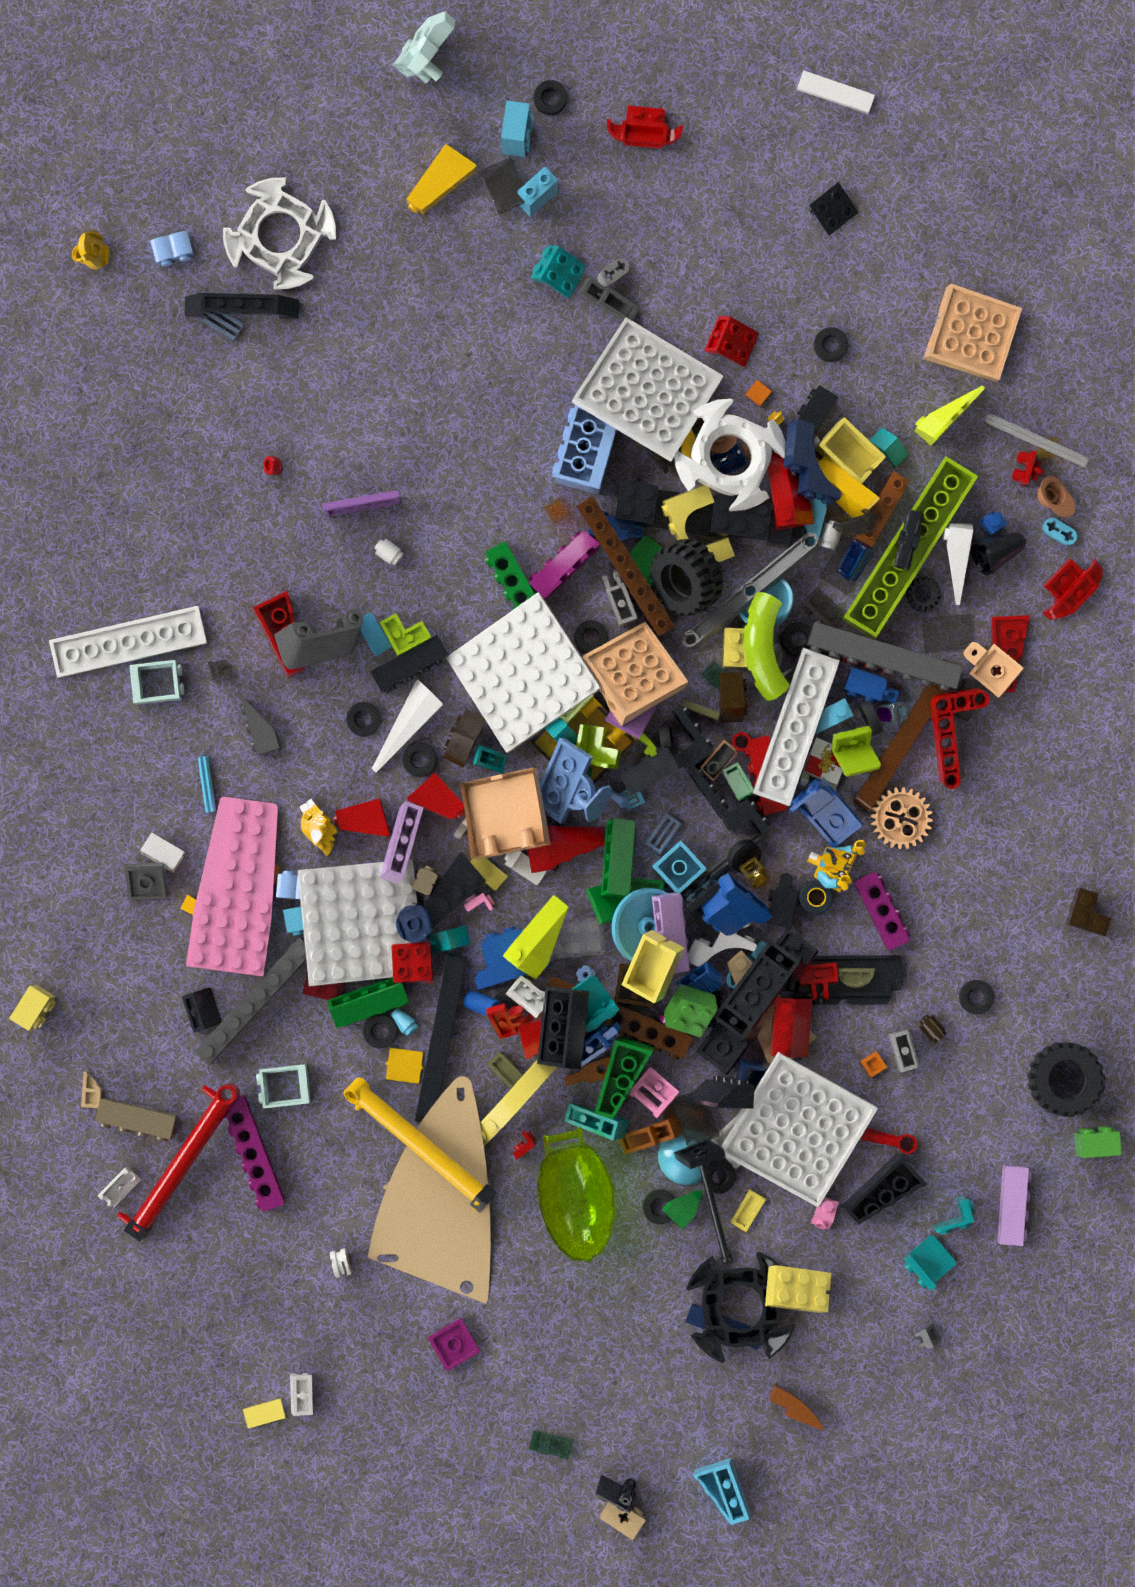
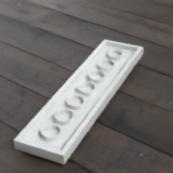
(128, 641)
(796, 727)

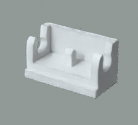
(162, 851)
(119, 1187)
(301, 1394)

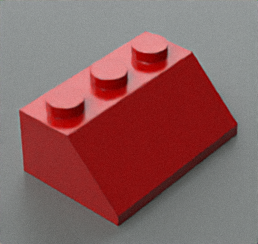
(790, 1026)

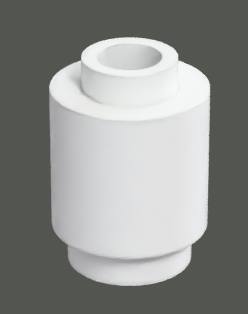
(829, 536)
(388, 552)

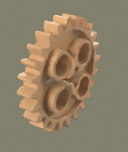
(906, 801)

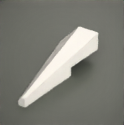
(416, 712)

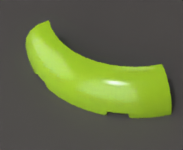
(759, 646)

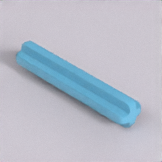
(207, 786)

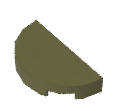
(855, 976)

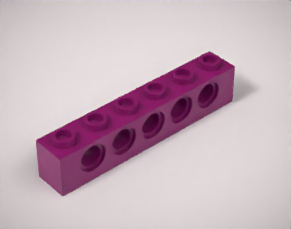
(262, 1160)

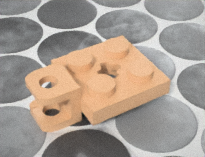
(986, 660)

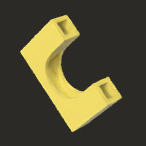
(681, 506)

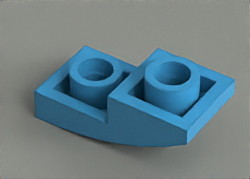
(374, 635)

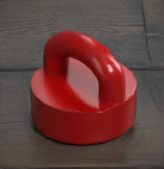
(272, 465)

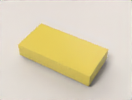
(490, 872)
(747, 1210)
(264, 1413)

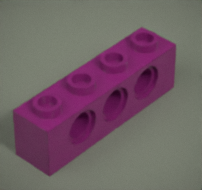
(863, 886)

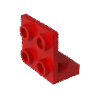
(732, 340)
(412, 962)

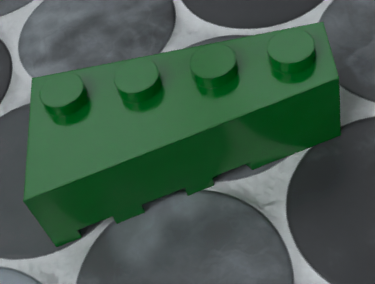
(623, 1070)

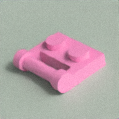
(658, 1087)

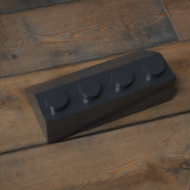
(563, 1027)
(724, 1093)

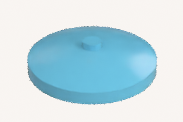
(633, 919)

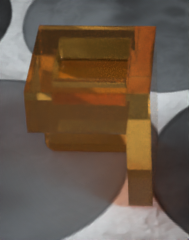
(556, 511)

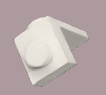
(520, 863)

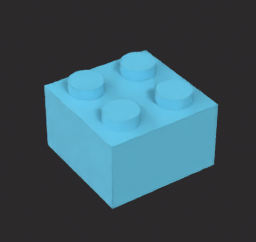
(679, 867)

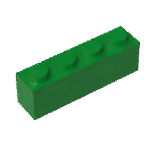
(618, 858)
(367, 1002)

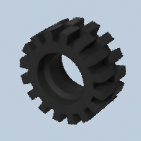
(934, 590)

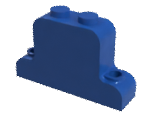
(733, 907)
(498, 967)

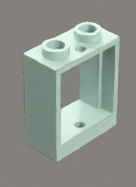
(135, 672)
(303, 1081)

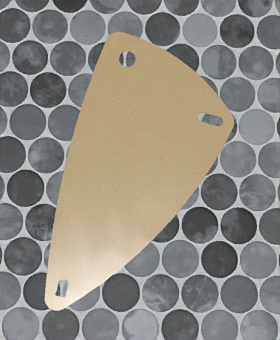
(428, 1217)

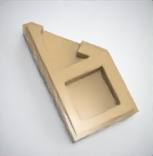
(90, 1092)

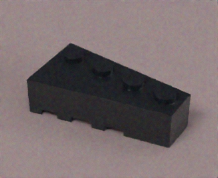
(454, 888)
(883, 1189)

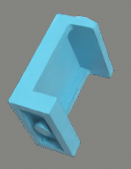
(538, 191)

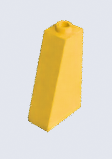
(440, 179)
(853, 493)

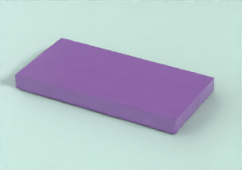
(361, 503)

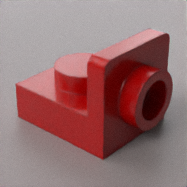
(522, 1147)

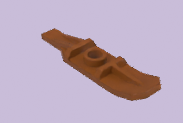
(589, 1072)

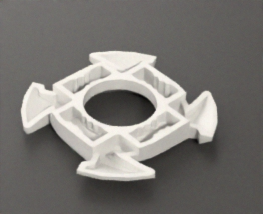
(285, 264)
(759, 440)

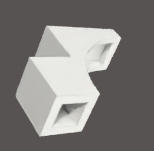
(701, 952)

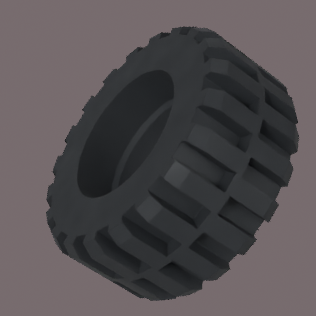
(701, 570)
(1091, 1085)

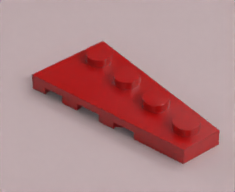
(1009, 635)

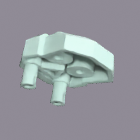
(418, 52)

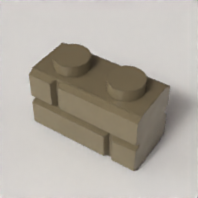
(426, 880)

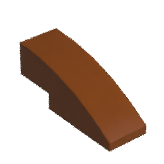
(651, 1135)
(794, 1407)

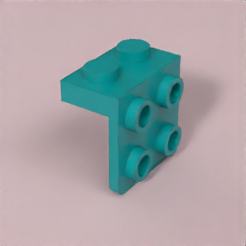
(558, 270)
(599, 1004)
(966, 1209)
(929, 1262)

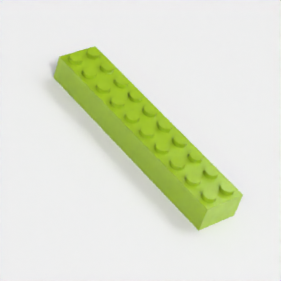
(887, 583)

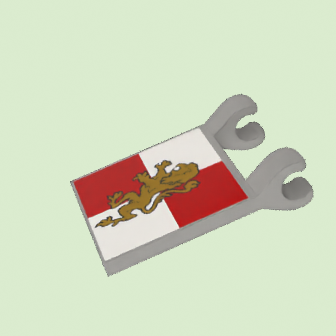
(821, 764)

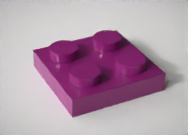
(453, 1344)

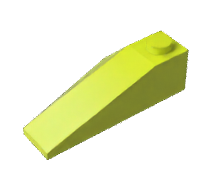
(940, 420)
(536, 943)

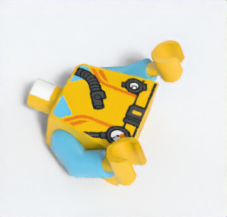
(836, 864)

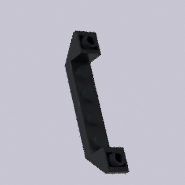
(248, 304)

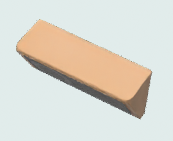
(718, 760)

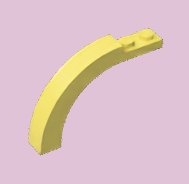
(514, 1100)

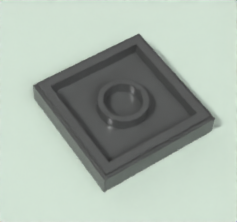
(145, 881)

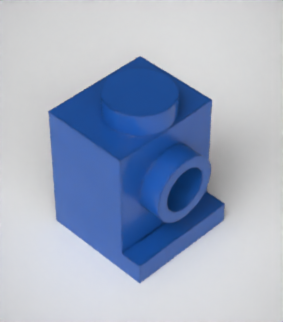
(992, 523)

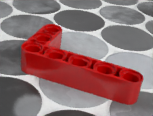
(948, 730)

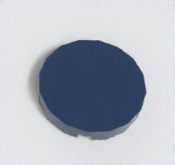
(414, 923)

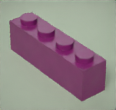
(564, 565)

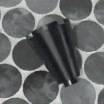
(996, 551)

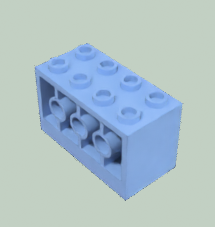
(593, 460)

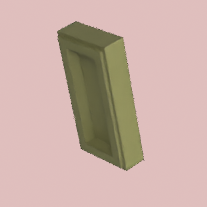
(700, 710)
(505, 1069)

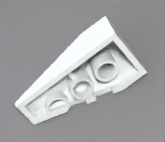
(958, 546)

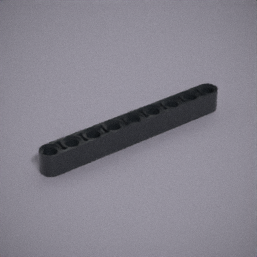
(441, 1034)

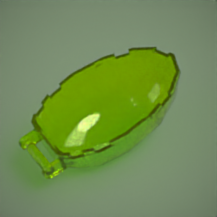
(575, 1196)

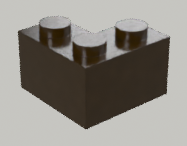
(732, 701)
(463, 737)
(1082, 915)
(624, 994)

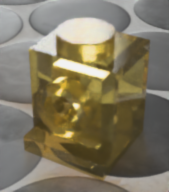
(756, 878)

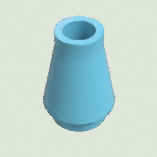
(405, 1023)

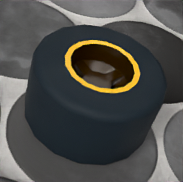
(822, 897)

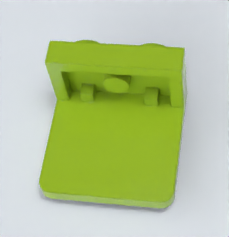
(854, 751)

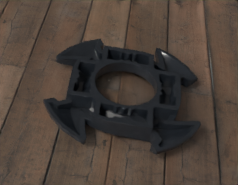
(716, 1329)

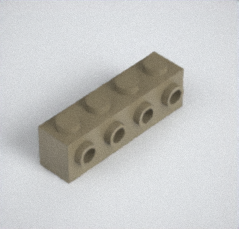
(136, 1118)

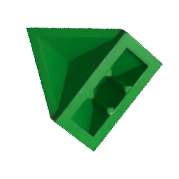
(683, 1208)

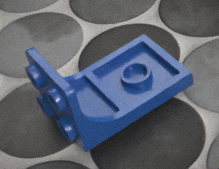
(826, 811)

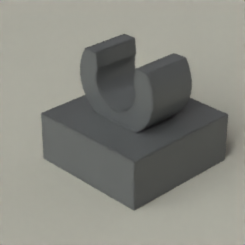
(929, 1336)

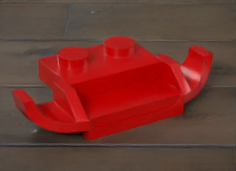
(644, 128)
(1071, 587)

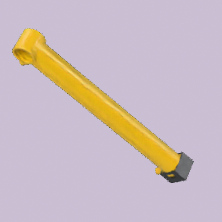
(362, 1097)

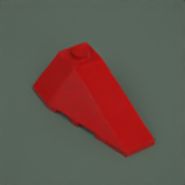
(788, 507)
(565, 844)

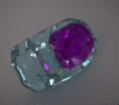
(892, 713)

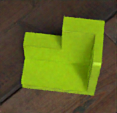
(402, 639)
(592, 741)

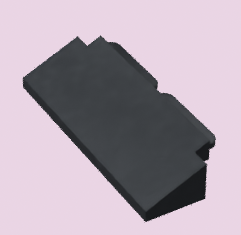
(878, 991)

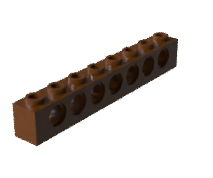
(625, 565)
(682, 1040)

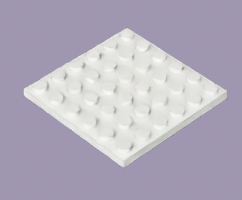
(647, 389)
(523, 672)
(351, 921)
(798, 1129)

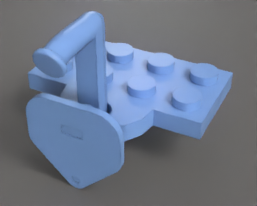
(569, 787)

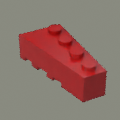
(273, 617)

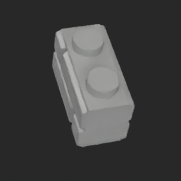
(903, 1050)

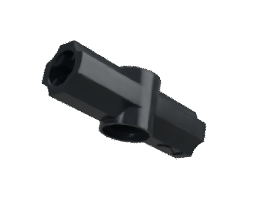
(908, 540)

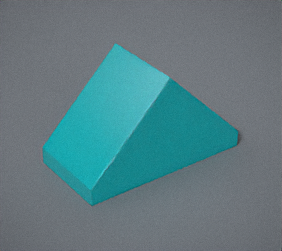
(889, 446)
(559, 729)
(490, 759)
(449, 939)

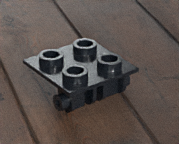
(833, 208)
(617, 1494)

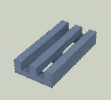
(224, 332)
(654, 846)

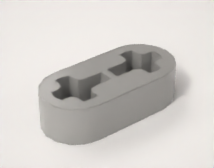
(611, 269)

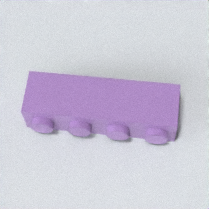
(401, 842)
(672, 923)
(1013, 1205)

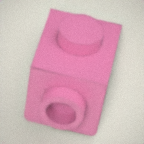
(473, 901)
(825, 1213)

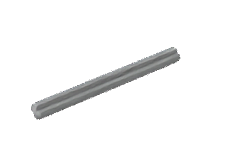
(1037, 440)

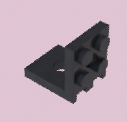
(699, 895)

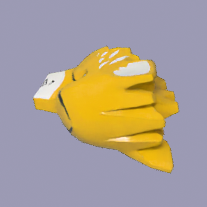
(317, 827)

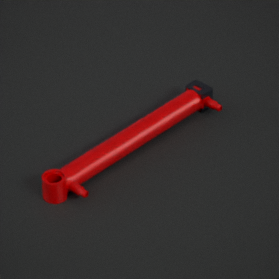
(141, 1224)

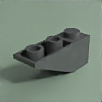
(263, 734)

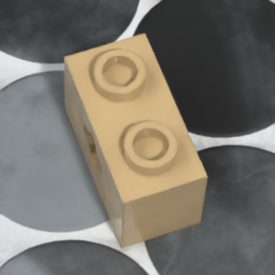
(629, 1526)

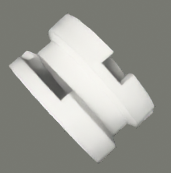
(340, 1263)

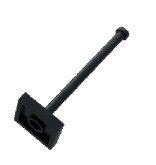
(699, 1155)

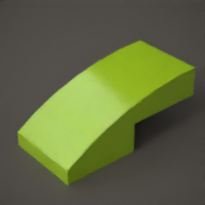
(651, 749)

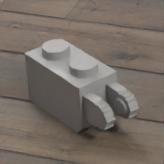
(619, 601)

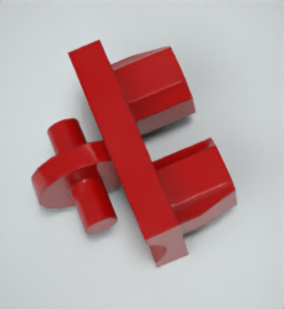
(1028, 460)

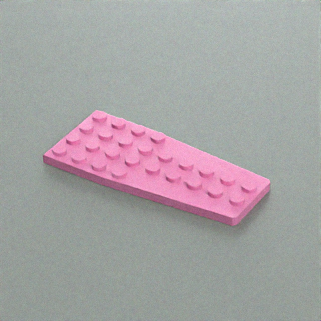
(236, 890)

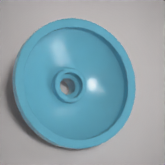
(783, 593)
(674, 1169)

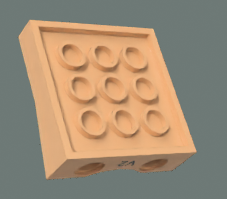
(972, 333)
(634, 673)
(505, 814)

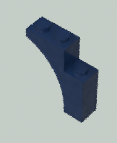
(802, 459)

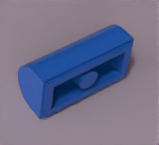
(479, 1002)

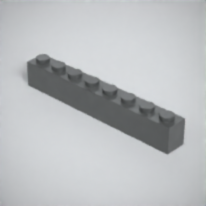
(884, 656)
(253, 1002)

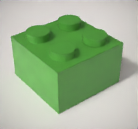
(690, 1010)
(1097, 1142)

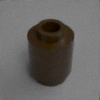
(932, 1028)

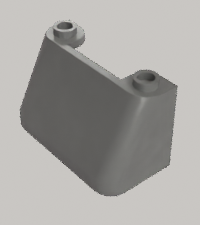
(303, 648)

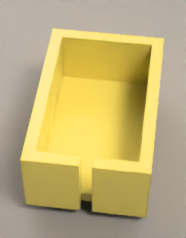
(850, 450)
(653, 966)
(798, 1289)

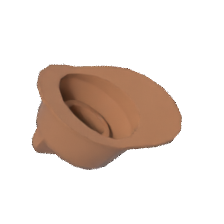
(1055, 497)

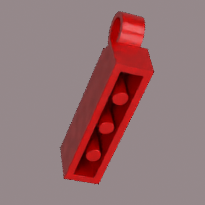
(757, 750)

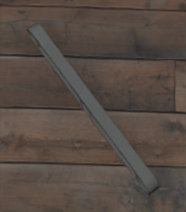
(740, 600)

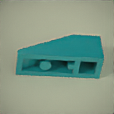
(603, 1126)

